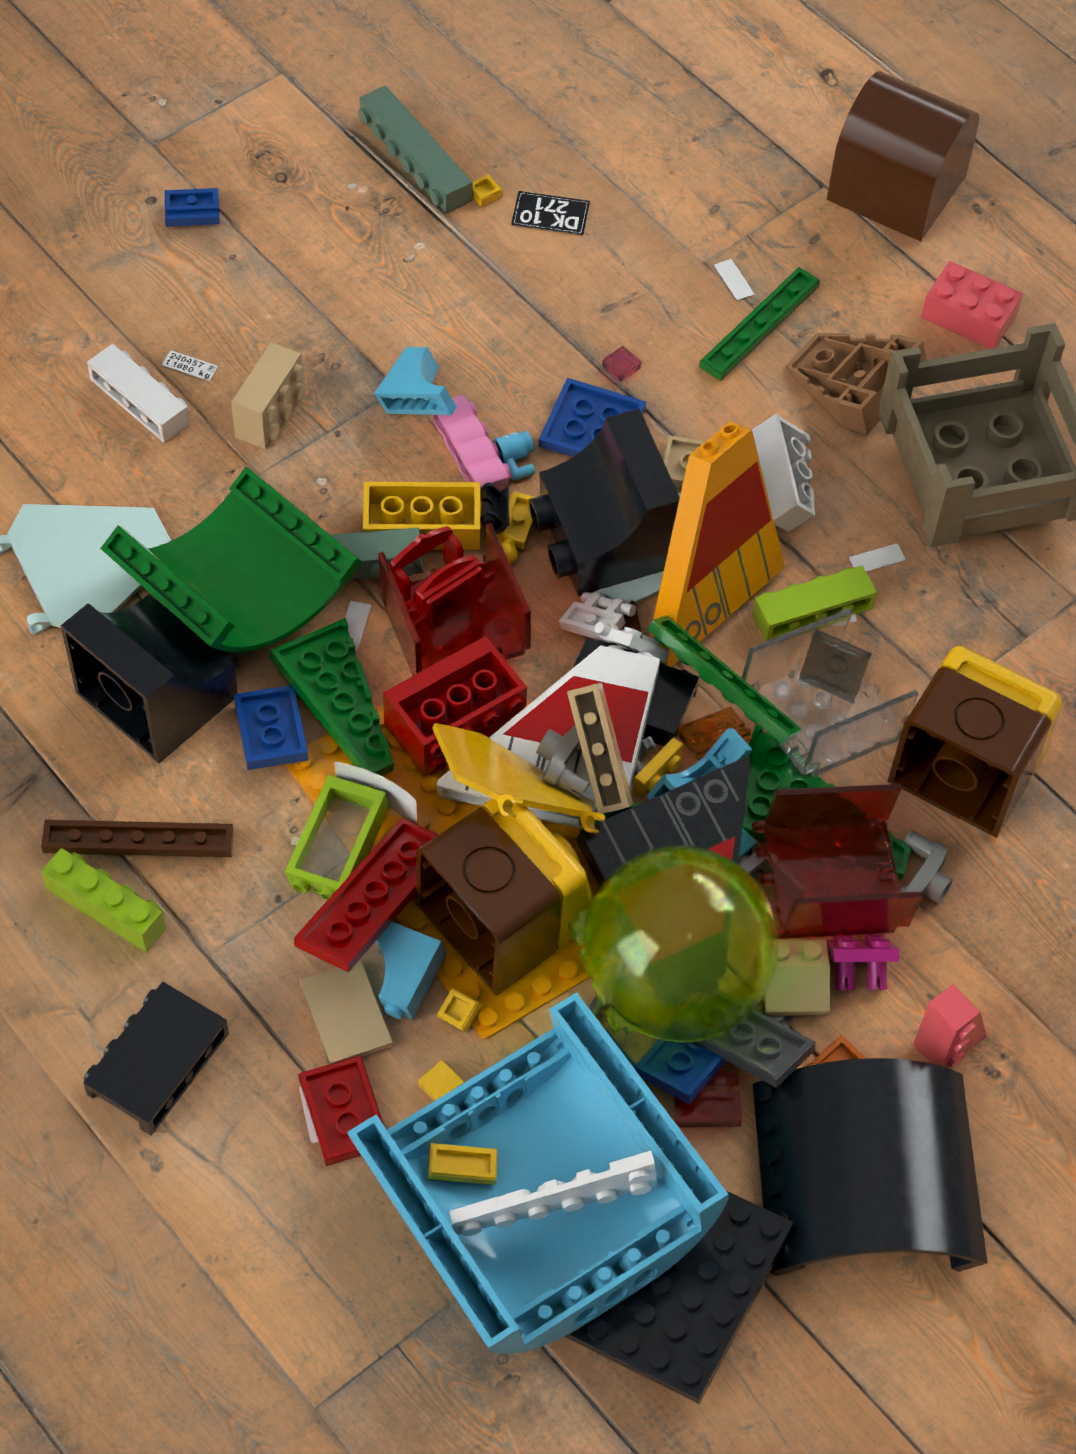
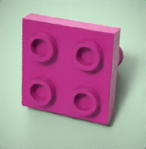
(872, 949)

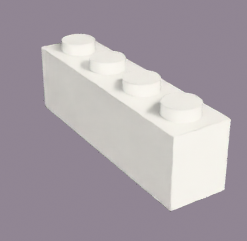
(138, 392)

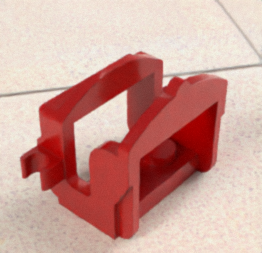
(443, 584)

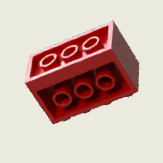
(465, 691)

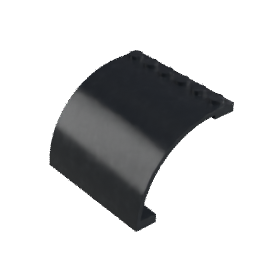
(870, 1162)

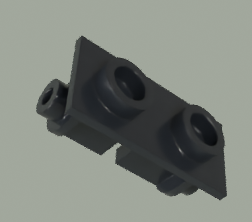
(495, 507)

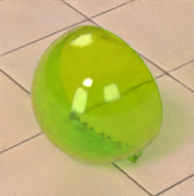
(678, 944)

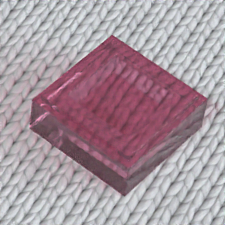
(621, 363)

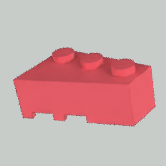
(949, 1028)

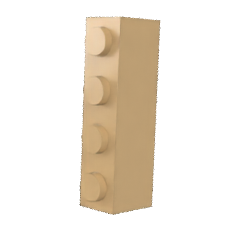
(600, 748)

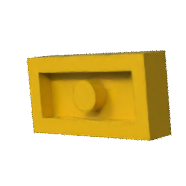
(665, 761)

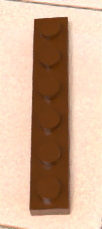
(138, 838)

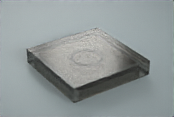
(835, 666)

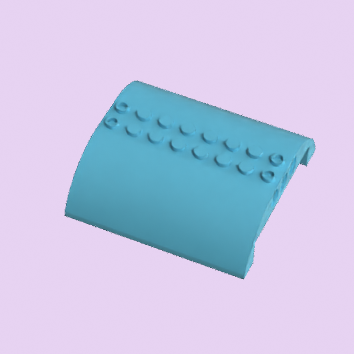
(549, 1113)

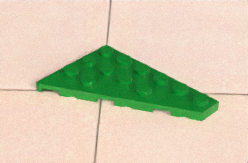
(773, 771)

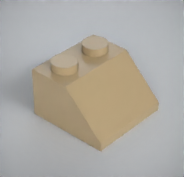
(799, 980)

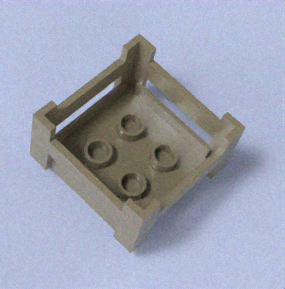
(989, 451)

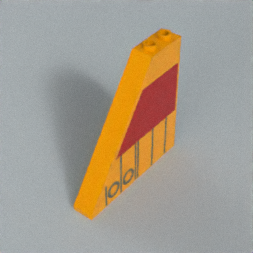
(720, 538)

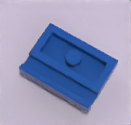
(192, 207)

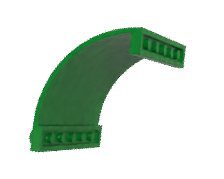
(243, 571)

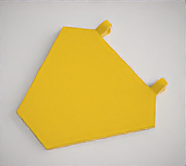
(507, 777)

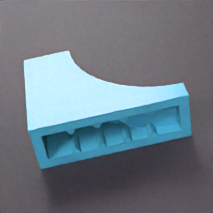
(410, 386)
(409, 968)

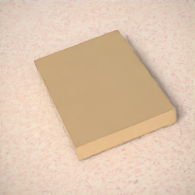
(346, 1013)

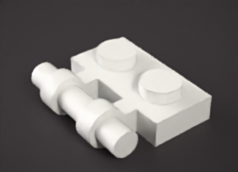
(582, 617)
(630, 640)

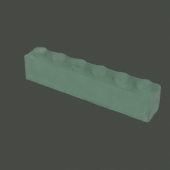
(415, 149)

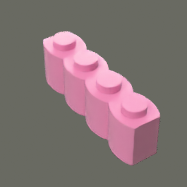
(470, 445)

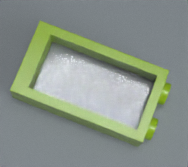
(336, 836)

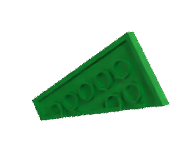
(335, 689)

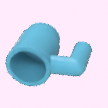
(514, 447)

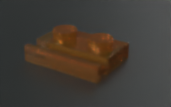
(704, 732)

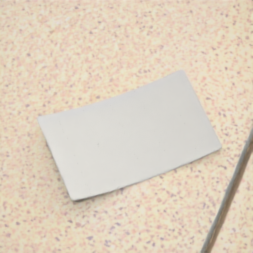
(398, 798)

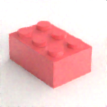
(971, 305)

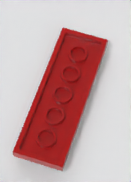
(366, 899)

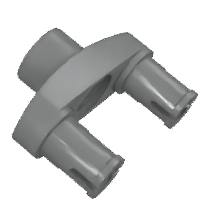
(558, 751)
(928, 879)

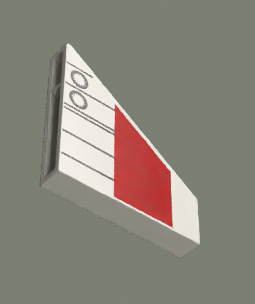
(628, 688)

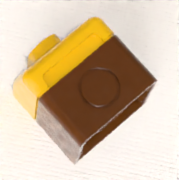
(975, 739)
(501, 891)

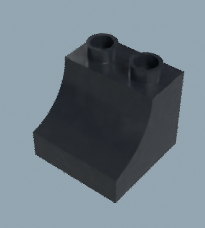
(608, 507)
(148, 673)

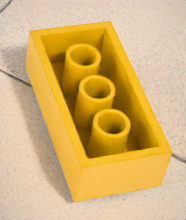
(424, 507)

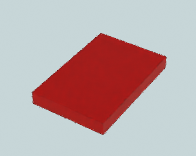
(338, 1101)

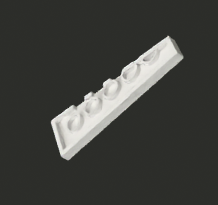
(625, 1176)

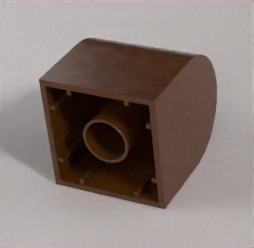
(901, 155)

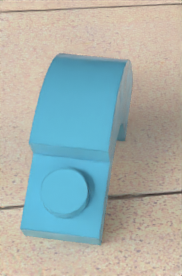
(726, 750)

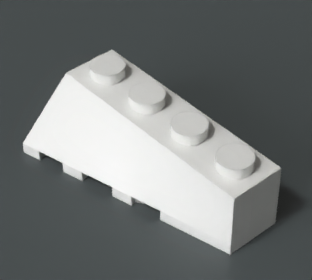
(785, 471)

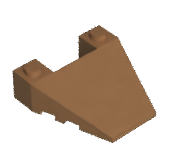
(847, 374)

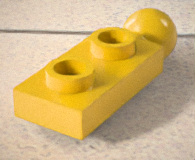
(520, 526)

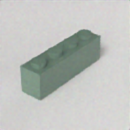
(368, 545)

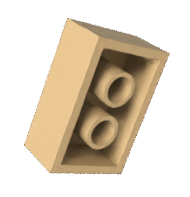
(268, 395)

